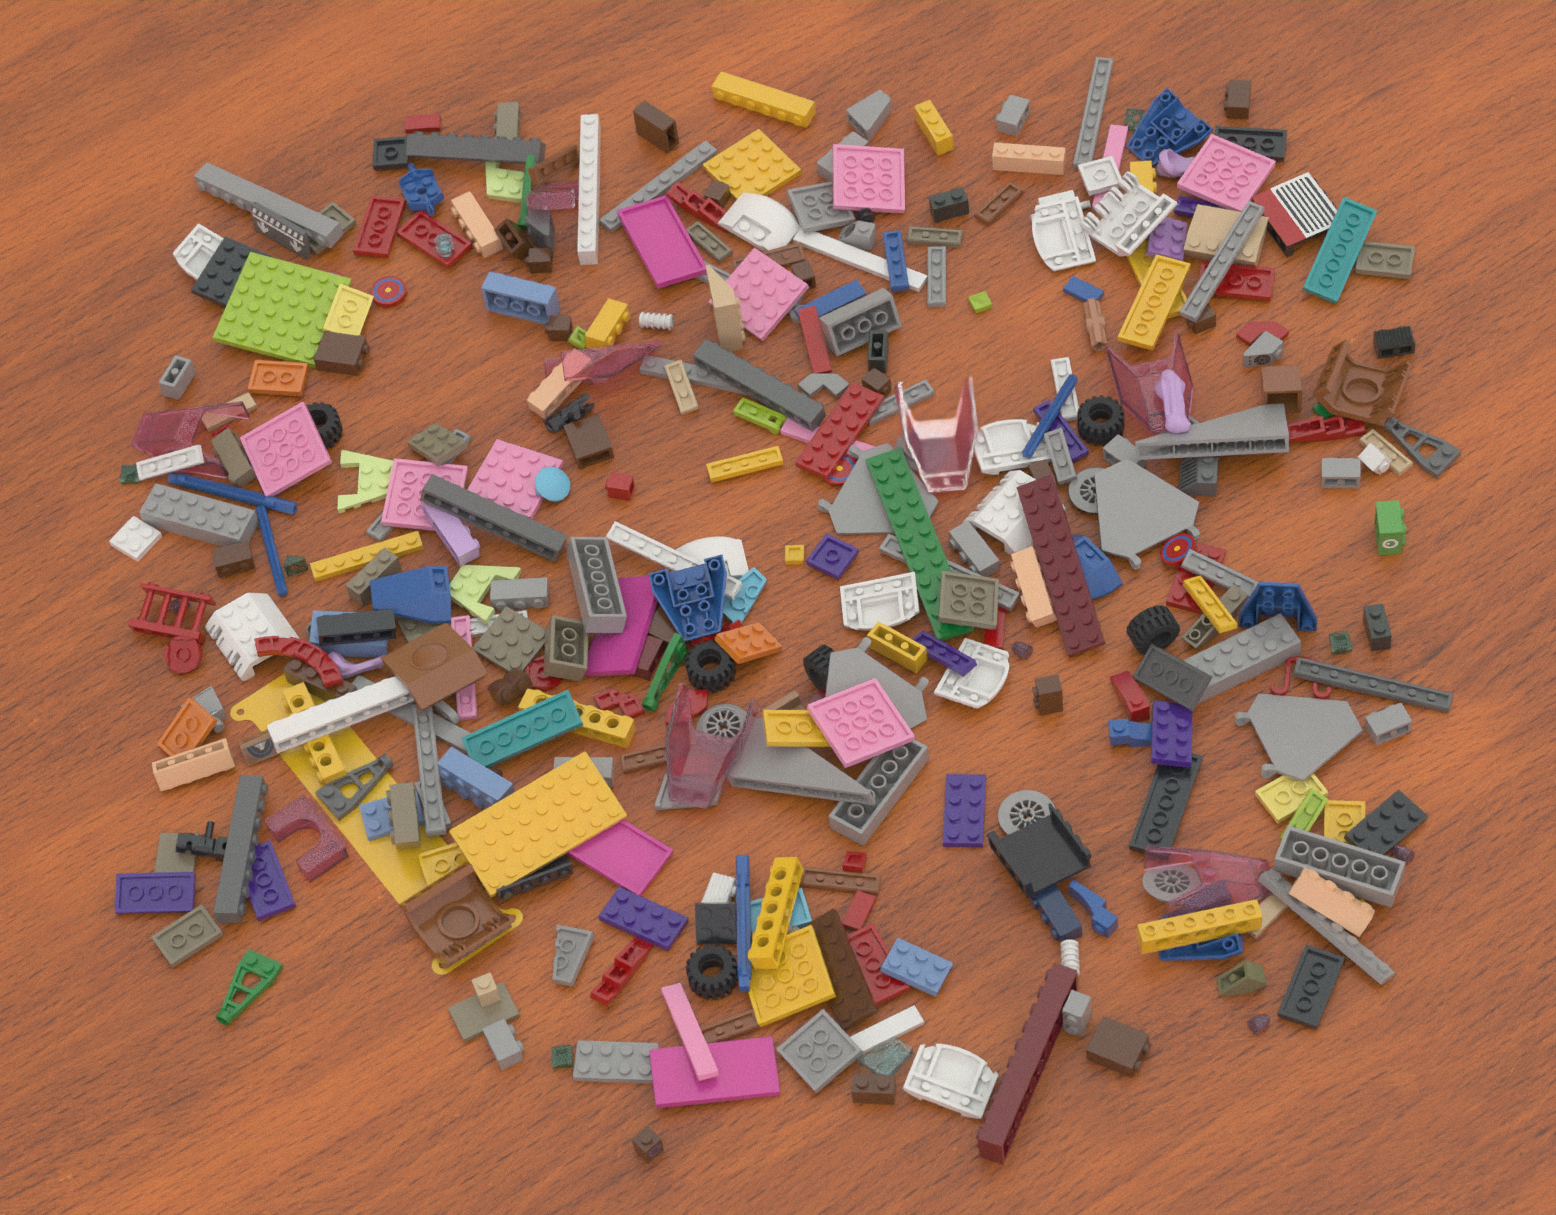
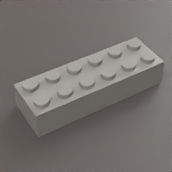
(198, 516)
(596, 585)
(1246, 655)
(887, 779)
(1348, 866)

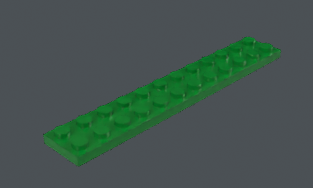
(914, 534)

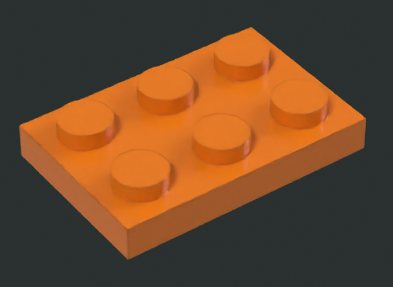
(278, 378)
(748, 643)
(187, 729)

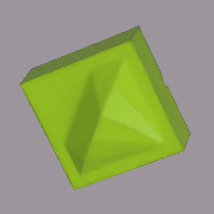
(980, 302)
(578, 338)

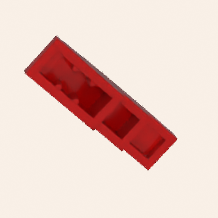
(698, 206)
(1325, 430)
(622, 971)

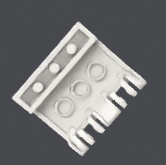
(1127, 217)
(1003, 513)
(242, 621)

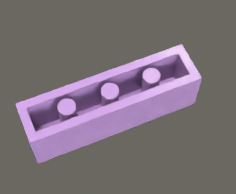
(453, 534)

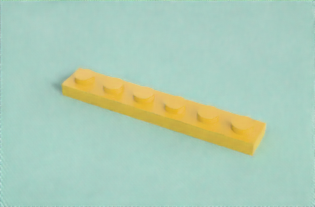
(361, 557)

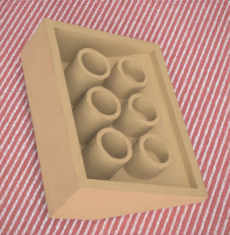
(1210, 229)
(726, 312)

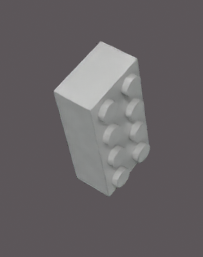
(851, 324)

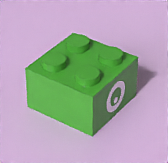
(1389, 527)

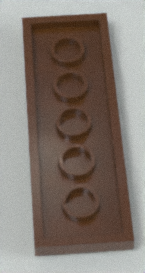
(853, 996)

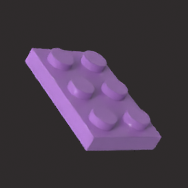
(1167, 239)

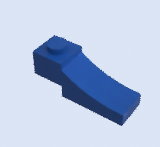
(1128, 732)
(1102, 920)

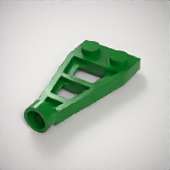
(525, 191)
(676, 653)
(254, 964)

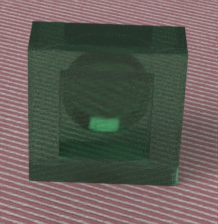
(129, 474)
(1340, 642)
(562, 1056)

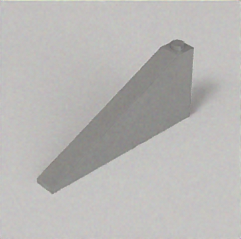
(1240, 433)
(793, 772)

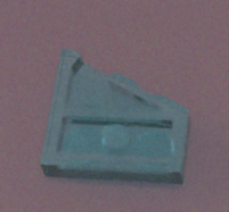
(886, 1058)

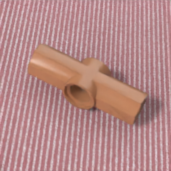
(1095, 325)

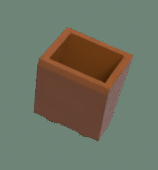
(1282, 386)

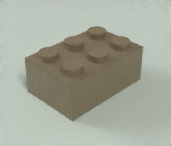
(565, 648)
(403, 815)

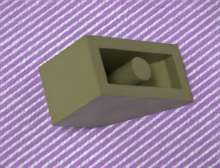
(1241, 979)

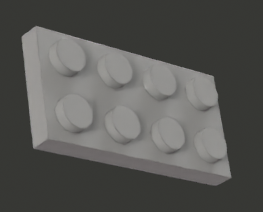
(613, 1062)

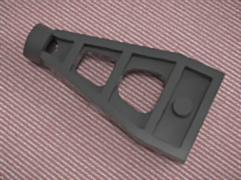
(1438, 461)
(337, 802)

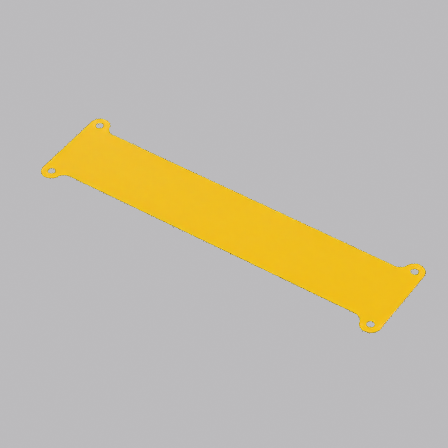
(395, 868)

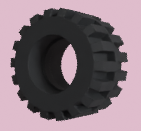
(1100, 409)
(329, 417)
(1153, 626)
(817, 665)
(709, 679)
(712, 957)

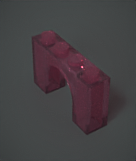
(553, 195)
(303, 815)

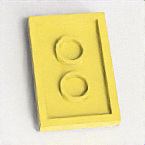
(348, 311)
(1285, 795)

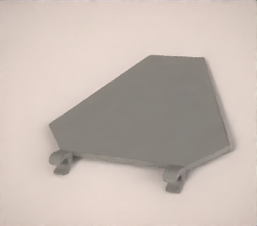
(858, 504)
(1139, 510)
(855, 667)
(1299, 732)

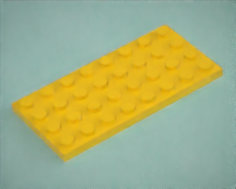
(538, 823)

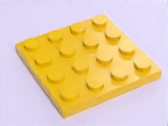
(752, 166)
(796, 984)

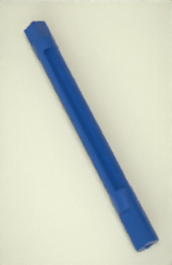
(233, 492)
(743, 920)

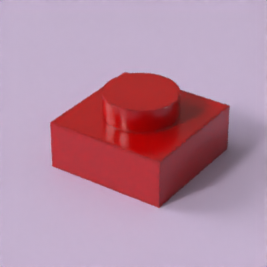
(854, 861)

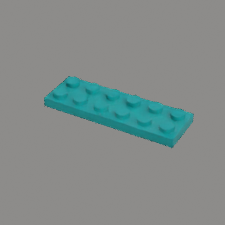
(1339, 250)
(523, 730)

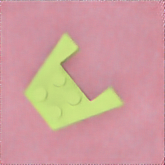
(504, 183)
(372, 481)
(472, 585)

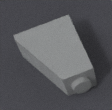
(869, 114)

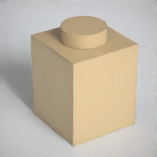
(486, 990)

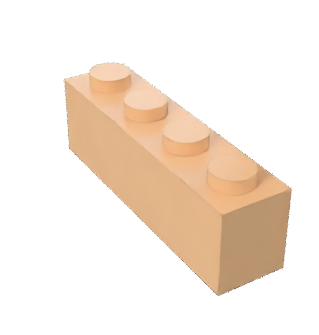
(1029, 158)
(476, 224)
(551, 392)
(1033, 587)
(193, 764)
(1332, 901)

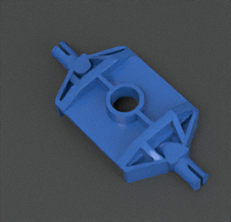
(418, 182)

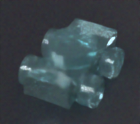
(444, 245)

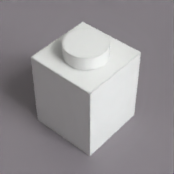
(1375, 459)

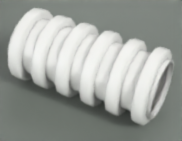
(653, 320)
(1070, 954)

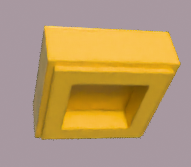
(794, 554)

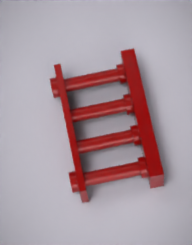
(158, 627)

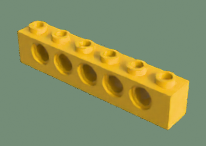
(299, 696)
(602, 730)
(775, 913)
(1199, 926)

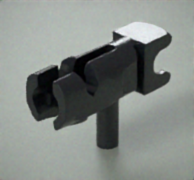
(568, 413)
(202, 845)

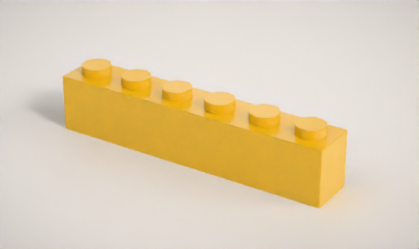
(763, 99)

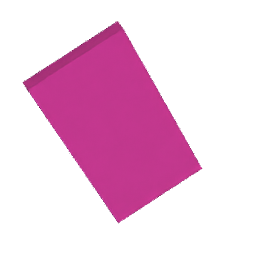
(662, 241)
(621, 651)
(624, 856)
(744, 1071)

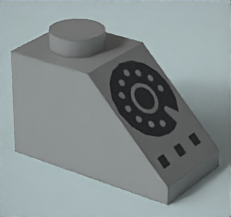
(859, 235)
(1263, 351)

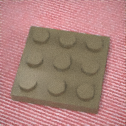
(968, 600)
(511, 641)

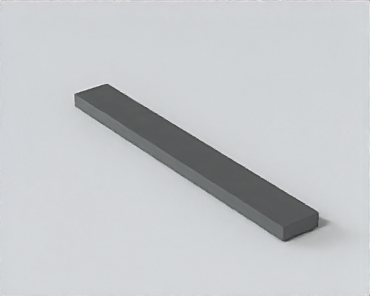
(1373, 685)

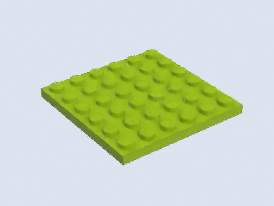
(278, 309)

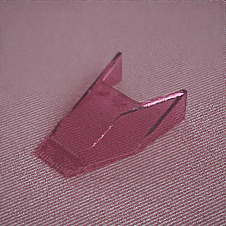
(599, 363)
(1136, 385)
(175, 430)
(942, 447)
(700, 760)
(1223, 876)

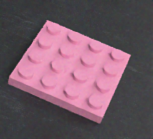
(1226, 174)
(868, 178)
(764, 292)
(285, 450)
(510, 477)
(405, 489)
(860, 722)

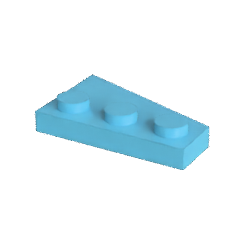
(752, 586)

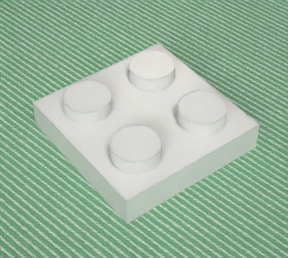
(1099, 175)
(135, 538)

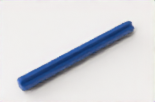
(1049, 416)
(271, 551)

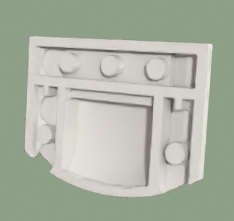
(760, 222)
(1060, 236)
(197, 250)
(1001, 446)
(712, 546)
(883, 600)
(980, 683)
(951, 1079)

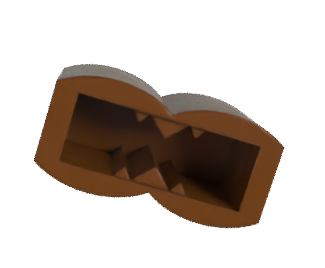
(511, 685)

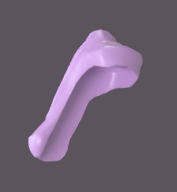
(1172, 164)
(1171, 390)
(349, 669)

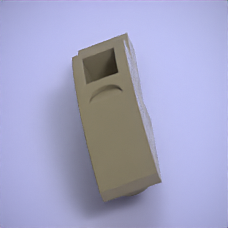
(1203, 630)

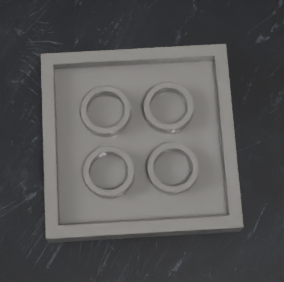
(815, 208)
(819, 1051)

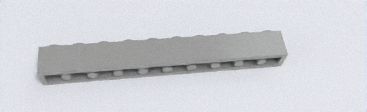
(244, 193)

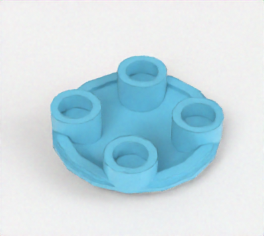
(552, 484)

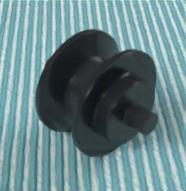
(865, 215)

